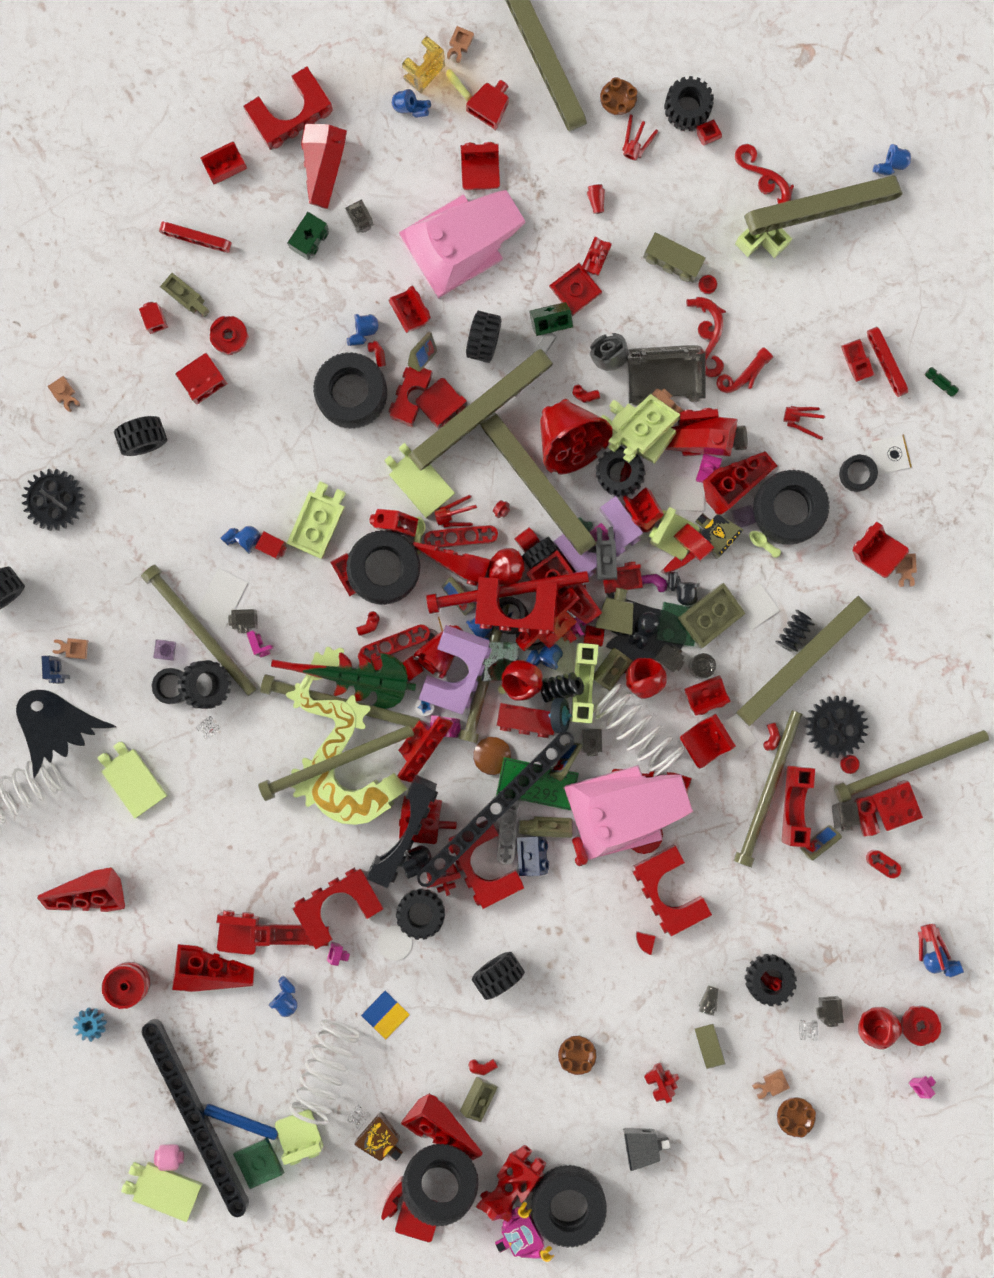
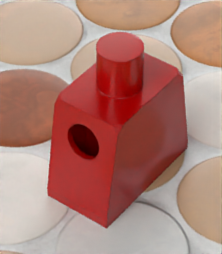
(489, 104)
(388, 520)

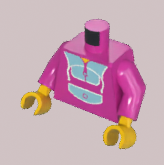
(523, 1236)

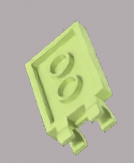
(643, 427)
(657, 448)
(424, 487)
(317, 521)
(131, 780)
(163, 1190)

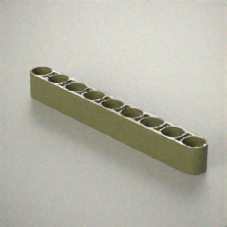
(547, 63)
(823, 205)
(480, 409)
(538, 484)
(803, 661)

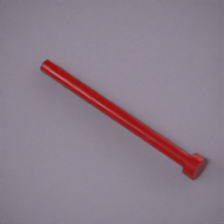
(435, 603)

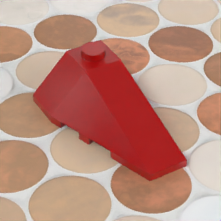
(322, 155)
(707, 436)
(730, 483)
(465, 566)
(93, 890)
(204, 971)

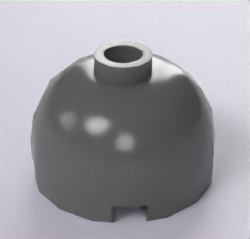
(609, 352)

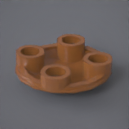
(618, 96)
(489, 755)
(577, 1055)
(796, 1117)

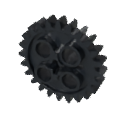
(63, 486)
(851, 717)

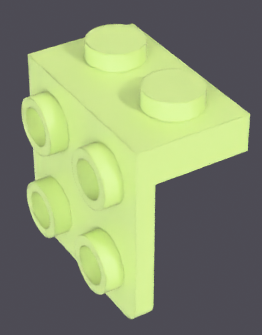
(663, 535)
(298, 1138)

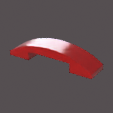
(280, 935)

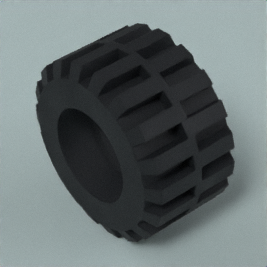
(695, 90)
(483, 336)
(140, 435)
(619, 488)
(10, 586)
(219, 684)
(413, 929)
(755, 973)
(498, 975)

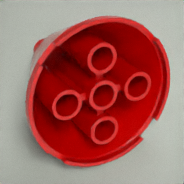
(571, 437)

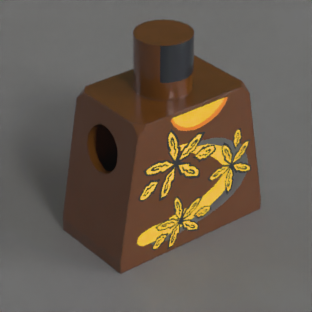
(379, 1139)

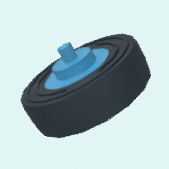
(560, 715)

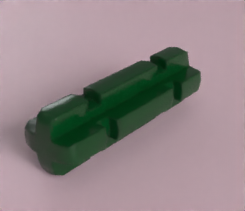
(941, 381)

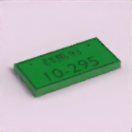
(544, 791)

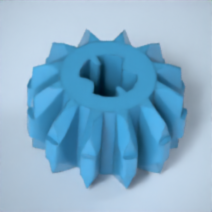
(82, 1026)

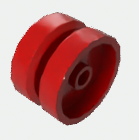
(115, 982)

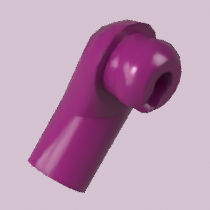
(655, 579)

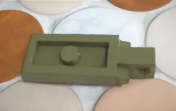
(184, 295)
(547, 827)

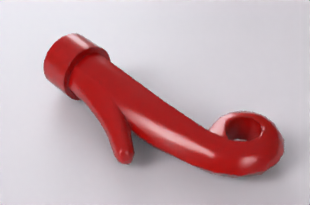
(749, 374)

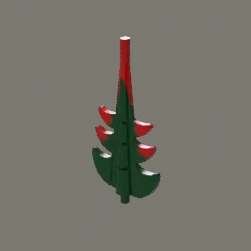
(387, 682)

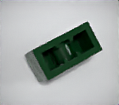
(308, 226)
(551, 318)

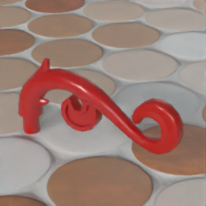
(768, 174)
(704, 333)

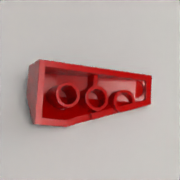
(556, 565)
(435, 1120)

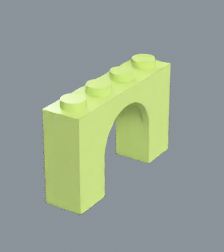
(584, 668)

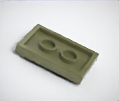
(711, 615)

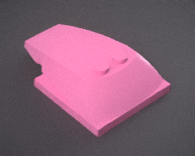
(462, 239)
(625, 809)

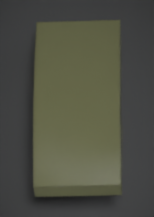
(710, 1046)

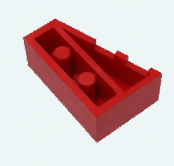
(524, 720)

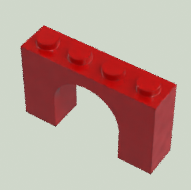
(277, 131)
(490, 613)
(794, 827)
(486, 891)
(309, 910)
(673, 918)

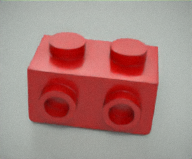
(223, 162)
(410, 309)
(643, 508)
(627, 578)
(707, 695)

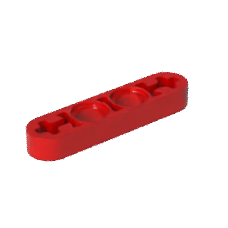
(195, 237)
(887, 361)
(461, 540)
(393, 640)

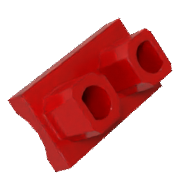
(596, 256)
(451, 874)
(665, 1082)

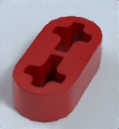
(881, 867)

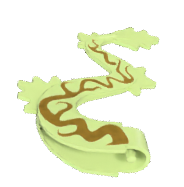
(333, 799)

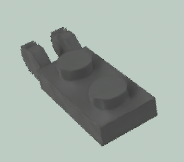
(606, 556)

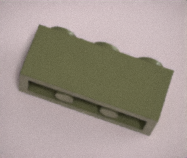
(674, 258)

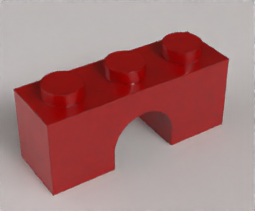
(402, 409)

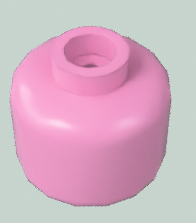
(168, 1157)

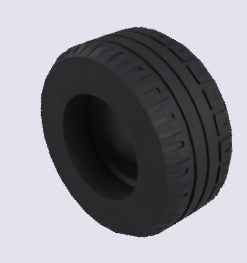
(343, 365)
(816, 500)
(383, 541)
(440, 1157)
(574, 1232)

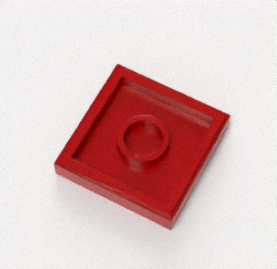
(575, 289)

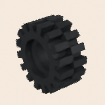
(539, 552)

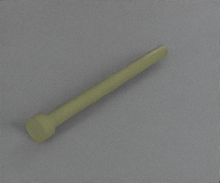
(152, 575)
(270, 685)
(469, 733)
(269, 789)
(844, 792)
(745, 855)

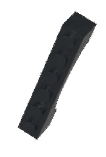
(385, 866)

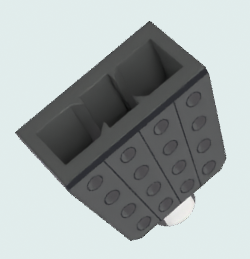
(643, 1147)

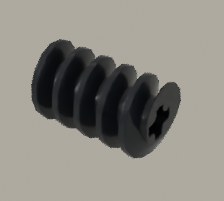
(795, 631)
(561, 687)

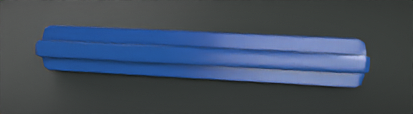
(241, 1121)

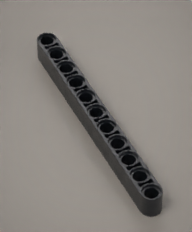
(502, 801)
(195, 1127)

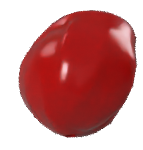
(507, 566)
(645, 677)
(522, 680)
(879, 1028)

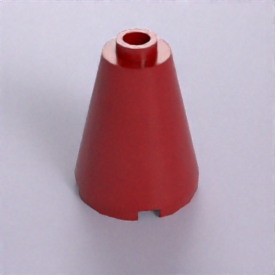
(434, 659)

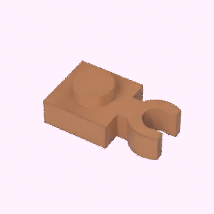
(460, 42)
(62, 392)
(664, 396)
(905, 568)
(74, 648)
(774, 1083)

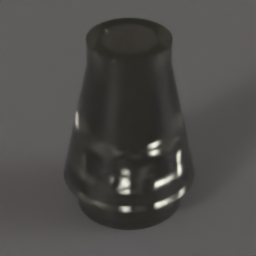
(709, 1001)

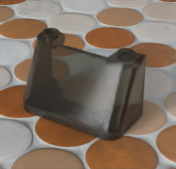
(672, 368)

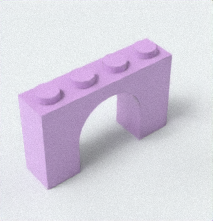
(624, 534)
(456, 695)

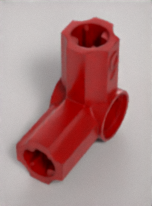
(867, 818)

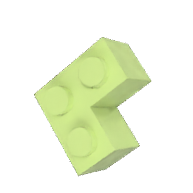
(772, 241)

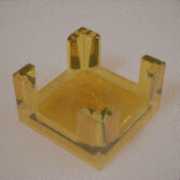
(421, 76)

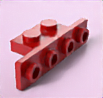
(563, 623)
(420, 747)

